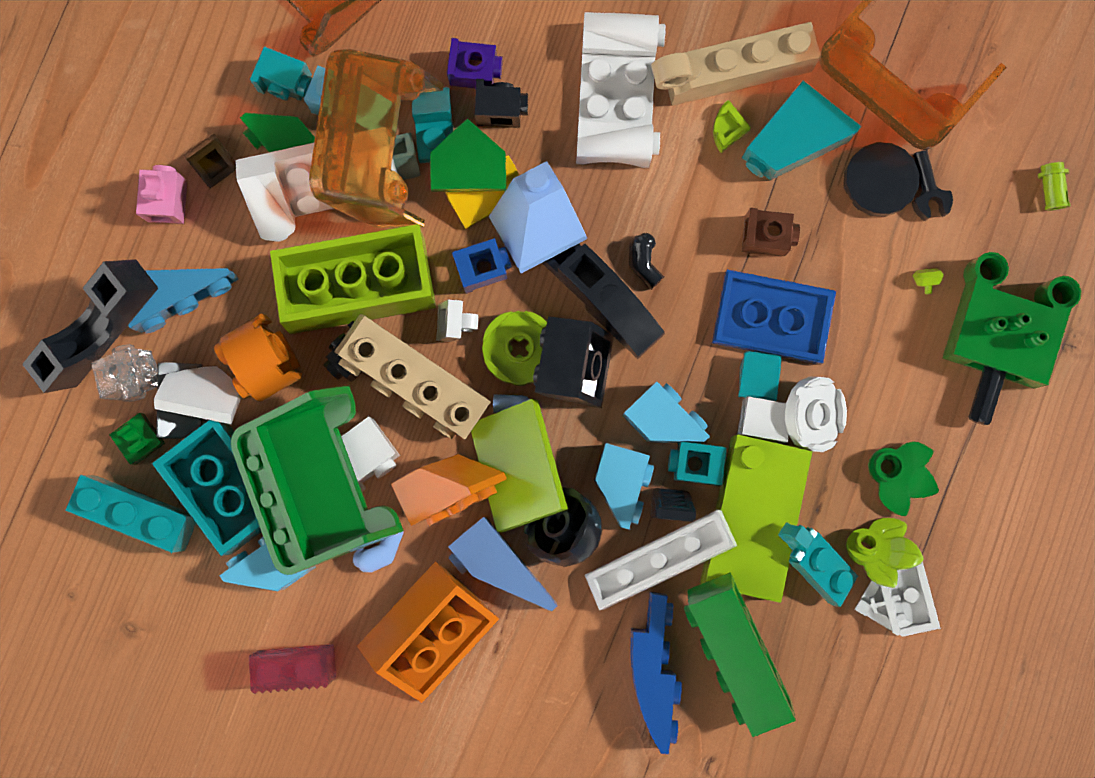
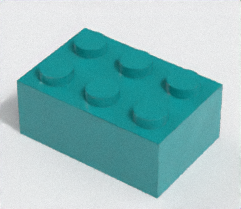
(211, 487)

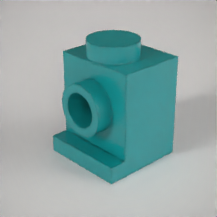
(281, 75)
(711, 459)

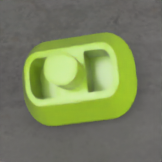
(927, 278)

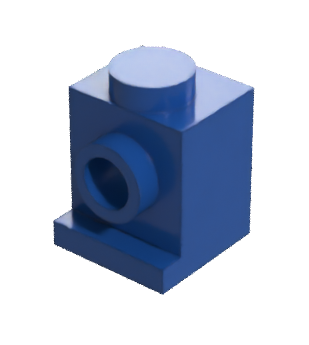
(469, 259)

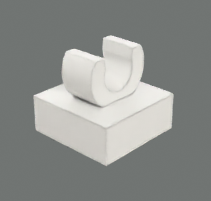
(453, 322)

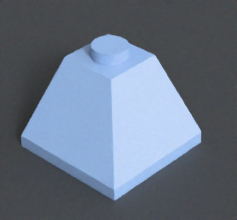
(536, 218)

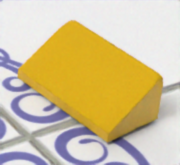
(477, 205)

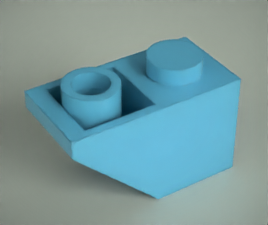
(663, 420)
(620, 481)
(259, 571)

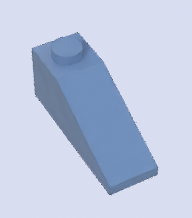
(492, 560)

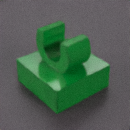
(136, 439)

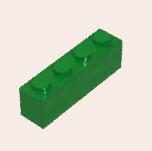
(739, 654)

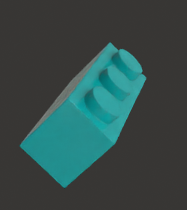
(131, 513)

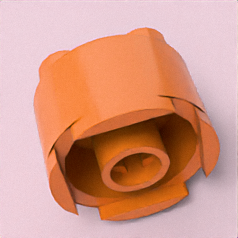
(258, 359)

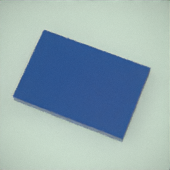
(774, 317)

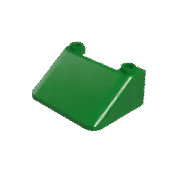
(306, 482)

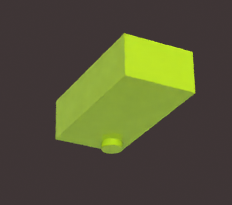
(352, 276)
(757, 497)

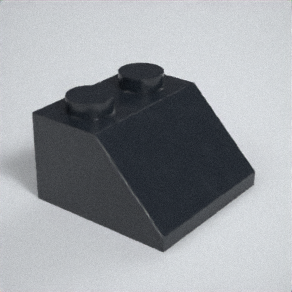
(573, 361)

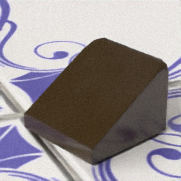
(211, 161)

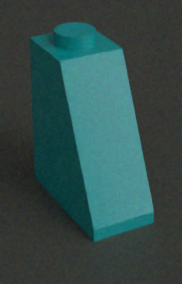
(799, 133)

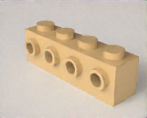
(411, 376)

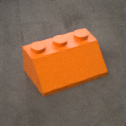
(427, 633)

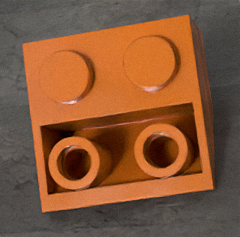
(445, 488)

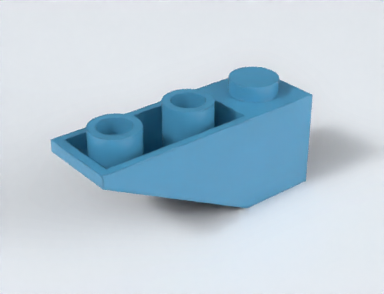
(180, 293)

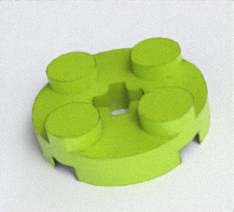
(497, 346)

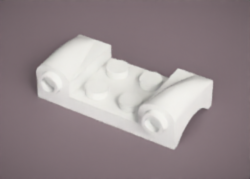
(618, 88)
(279, 189)

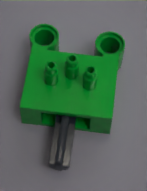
(1007, 333)

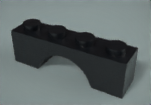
(116, 296)

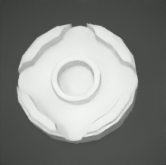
(815, 414)

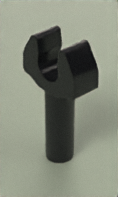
(929, 189)

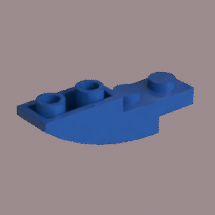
(655, 687)

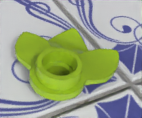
(888, 552)

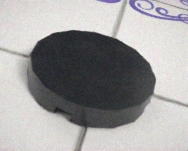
(881, 179)

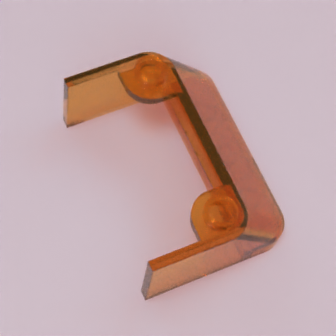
(917, 120)
(359, 136)

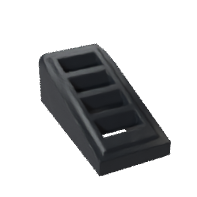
(672, 505)

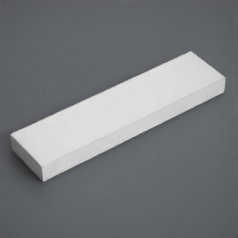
(660, 560)

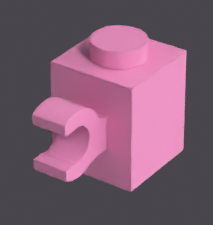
(161, 195)

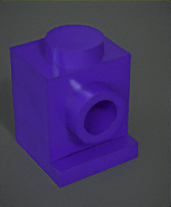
(463, 74)

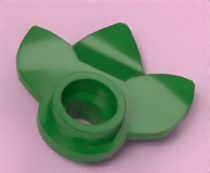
(907, 478)

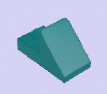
(432, 121)

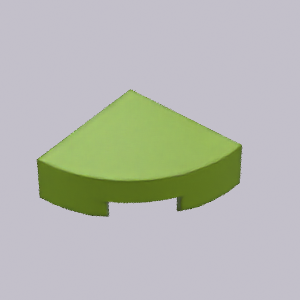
(728, 126)

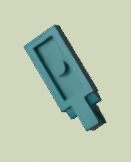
(819, 563)

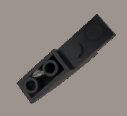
(606, 298)

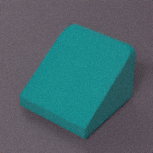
(759, 375)

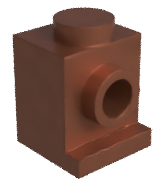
(757, 238)

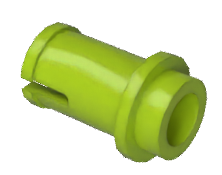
(1054, 186)

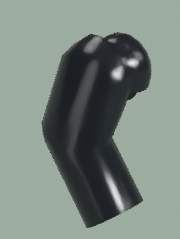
(640, 259)

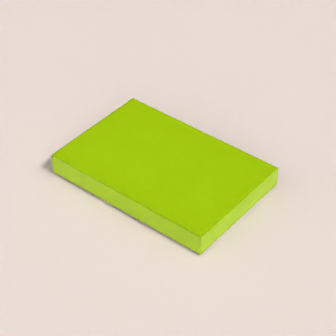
(519, 447)

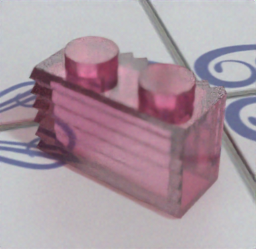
(292, 668)

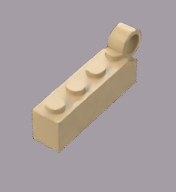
(737, 64)

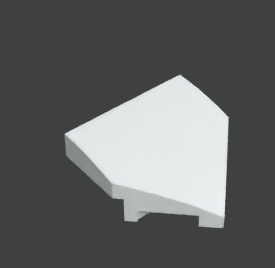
(199, 393)
(902, 609)

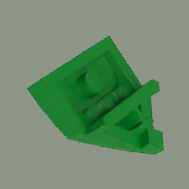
(467, 162)

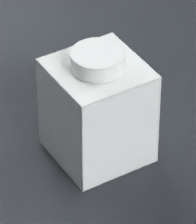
(763, 420)

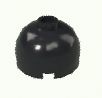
(567, 535)

